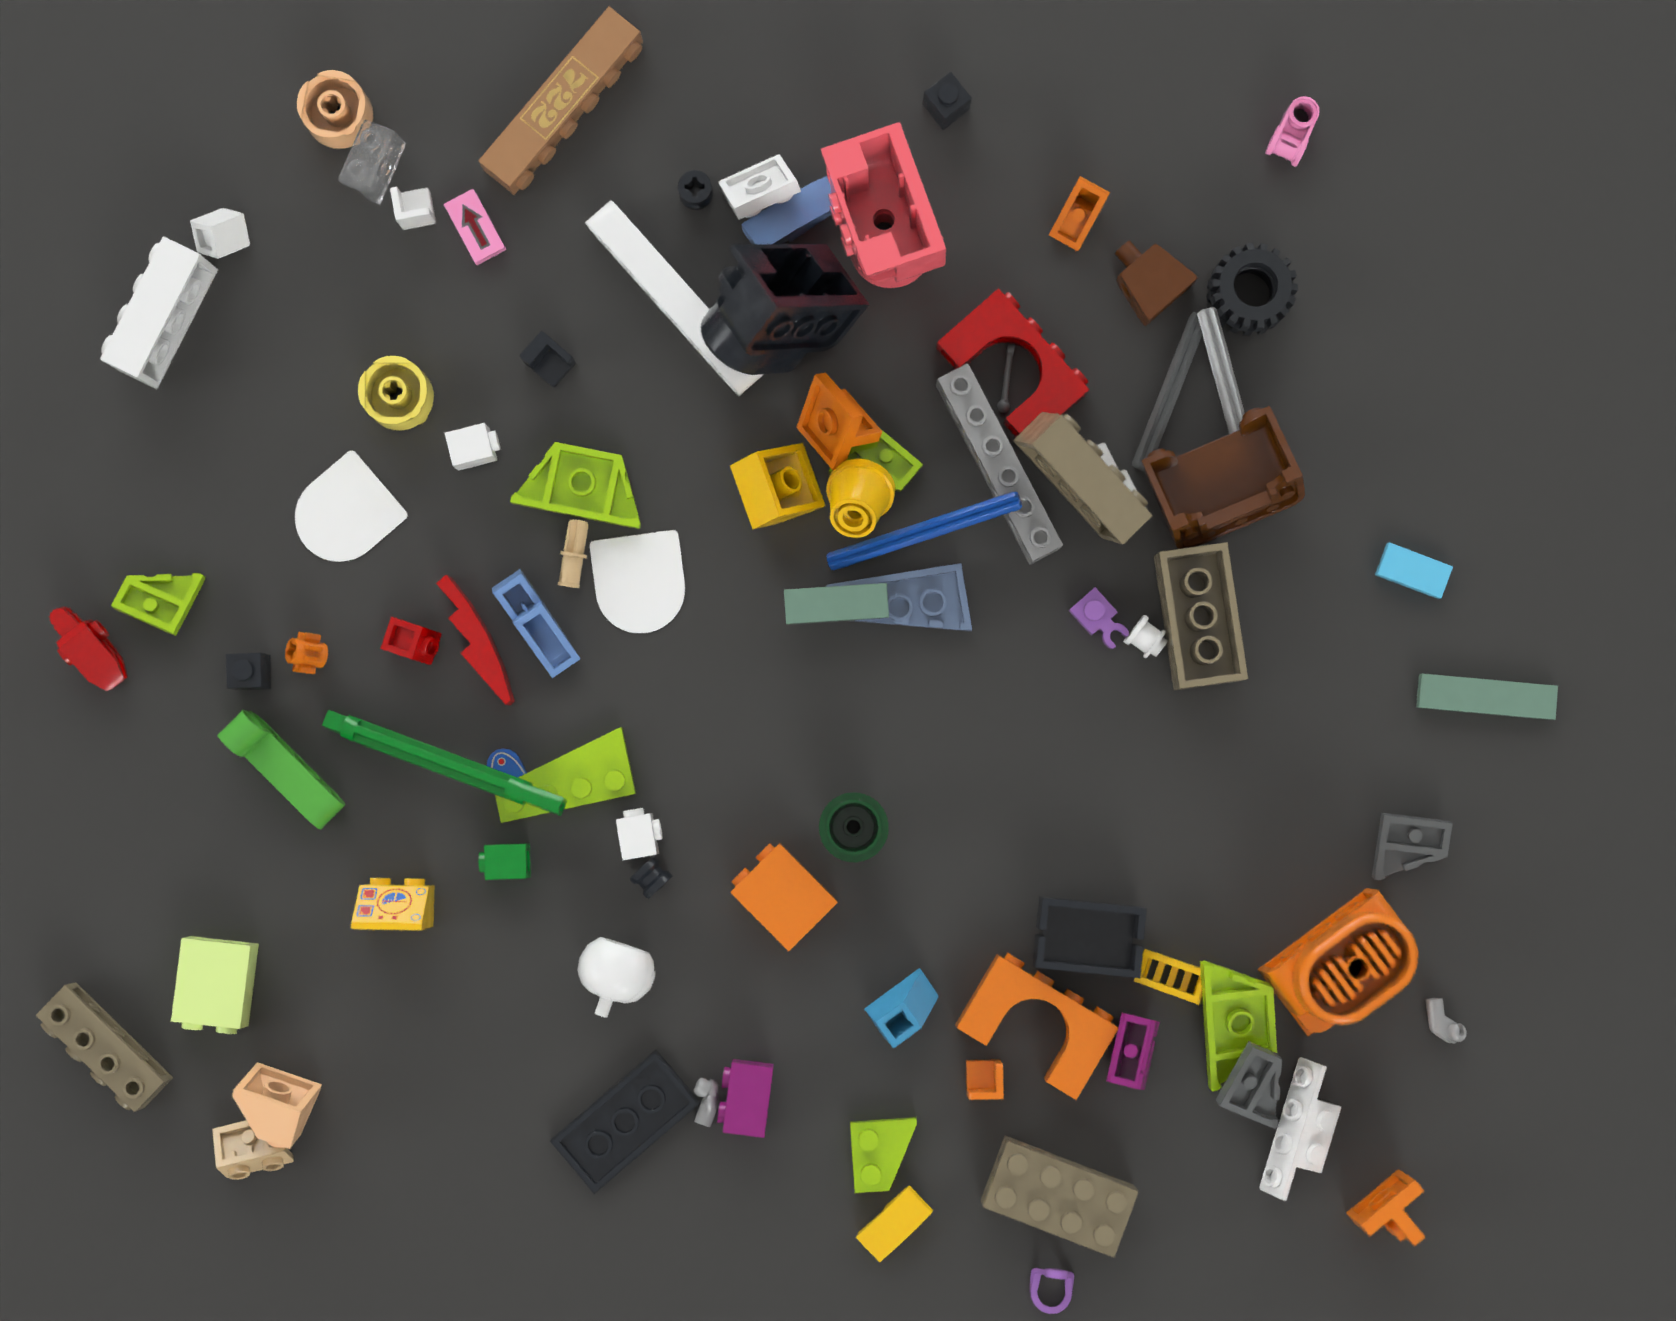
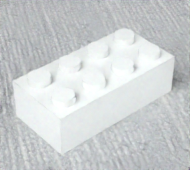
(158, 312)

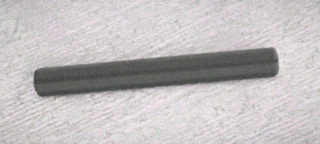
(1169, 391)

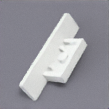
(1302, 1131)

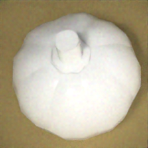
(615, 973)

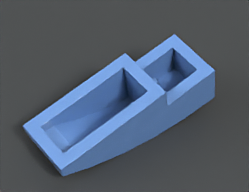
(792, 218)
(535, 623)

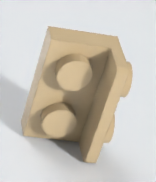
(241, 1153)

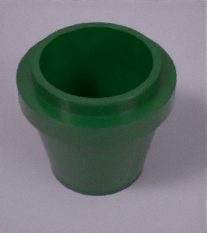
(867, 840)

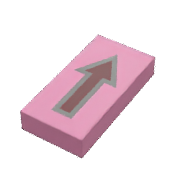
(474, 227)

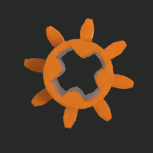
(306, 653)

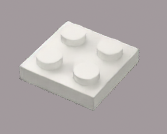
(759, 187)

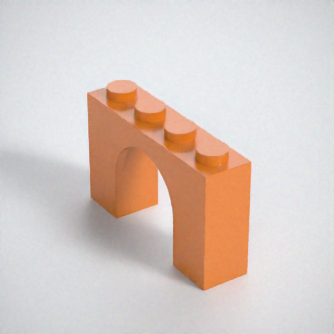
(1086, 1030)

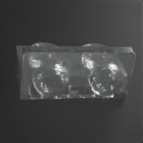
(372, 160)

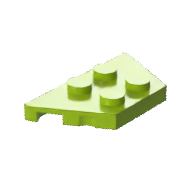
(581, 485)
(1234, 1012)

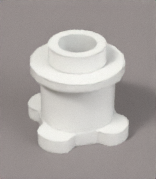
(1146, 637)

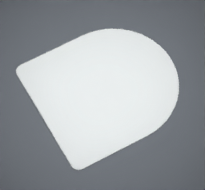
(346, 511)
(639, 579)

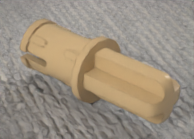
(573, 553)

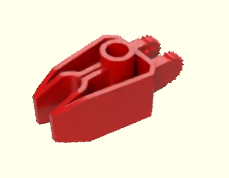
(88, 648)

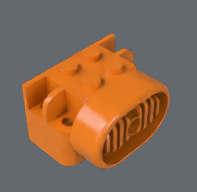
(1314, 973)

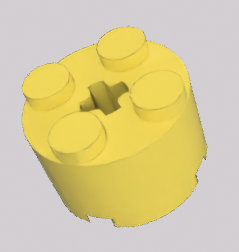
(382, 380)

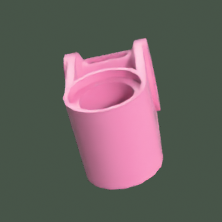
(1291, 135)

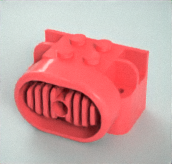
(876, 183)

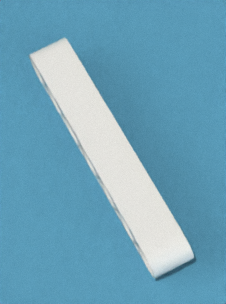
(661, 285)

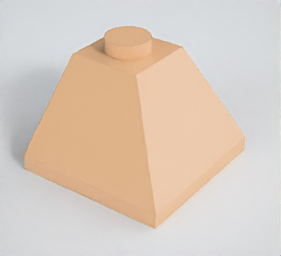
(276, 1104)

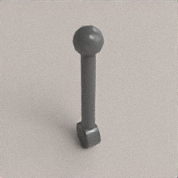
(1003, 405)

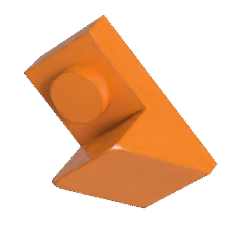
(1079, 213)

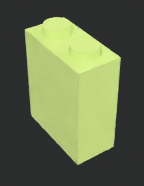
(214, 984)

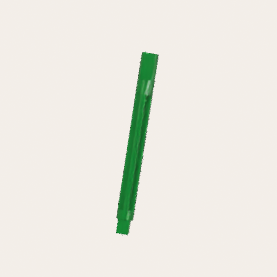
(443, 762)

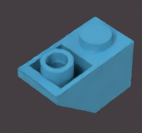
(903, 1008)

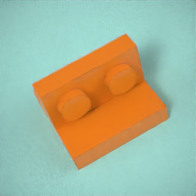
(835, 421)
(1385, 1208)

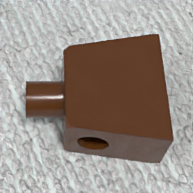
(1151, 279)

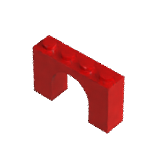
(998, 322)

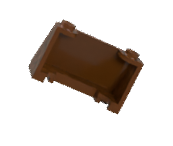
(1226, 481)

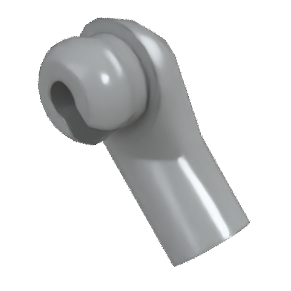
(710, 1101)

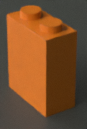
(782, 895)

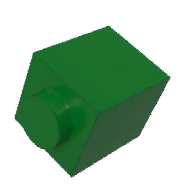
(505, 861)

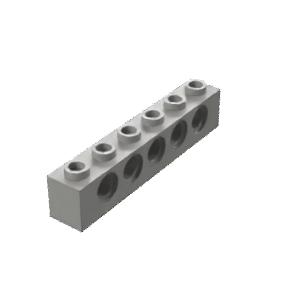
(998, 462)

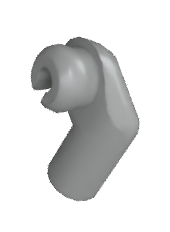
(1441, 1024)

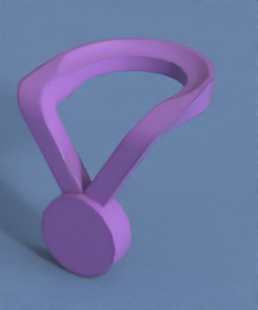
(1051, 1273)

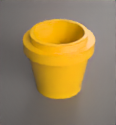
(859, 496)

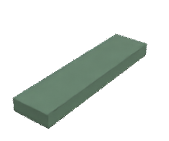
(1487, 696)

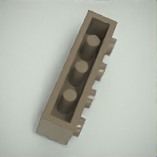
(104, 1047)

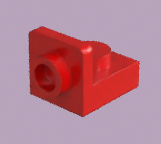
(411, 641)

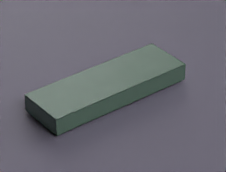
(836, 603)

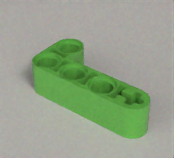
(257, 742)

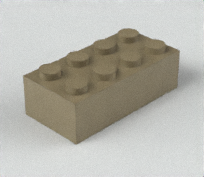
(1083, 476)
(1200, 616)
(1059, 1196)

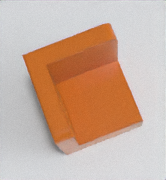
(984, 1079)

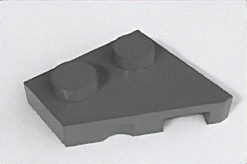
(1409, 842)
(1254, 1085)

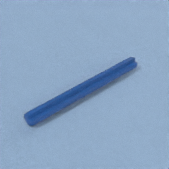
(924, 530)

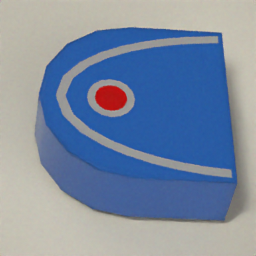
(507, 761)

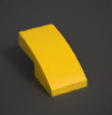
(894, 1223)

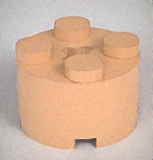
(324, 95)

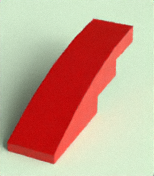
(482, 651)

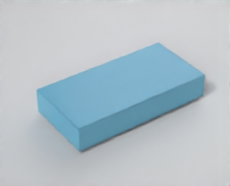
(1414, 570)

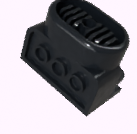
(780, 307)

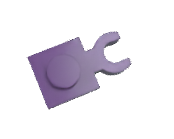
(1095, 614)

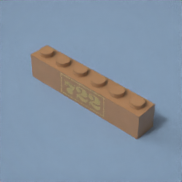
(562, 101)

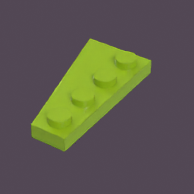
(582, 777)

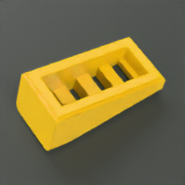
(1169, 988)

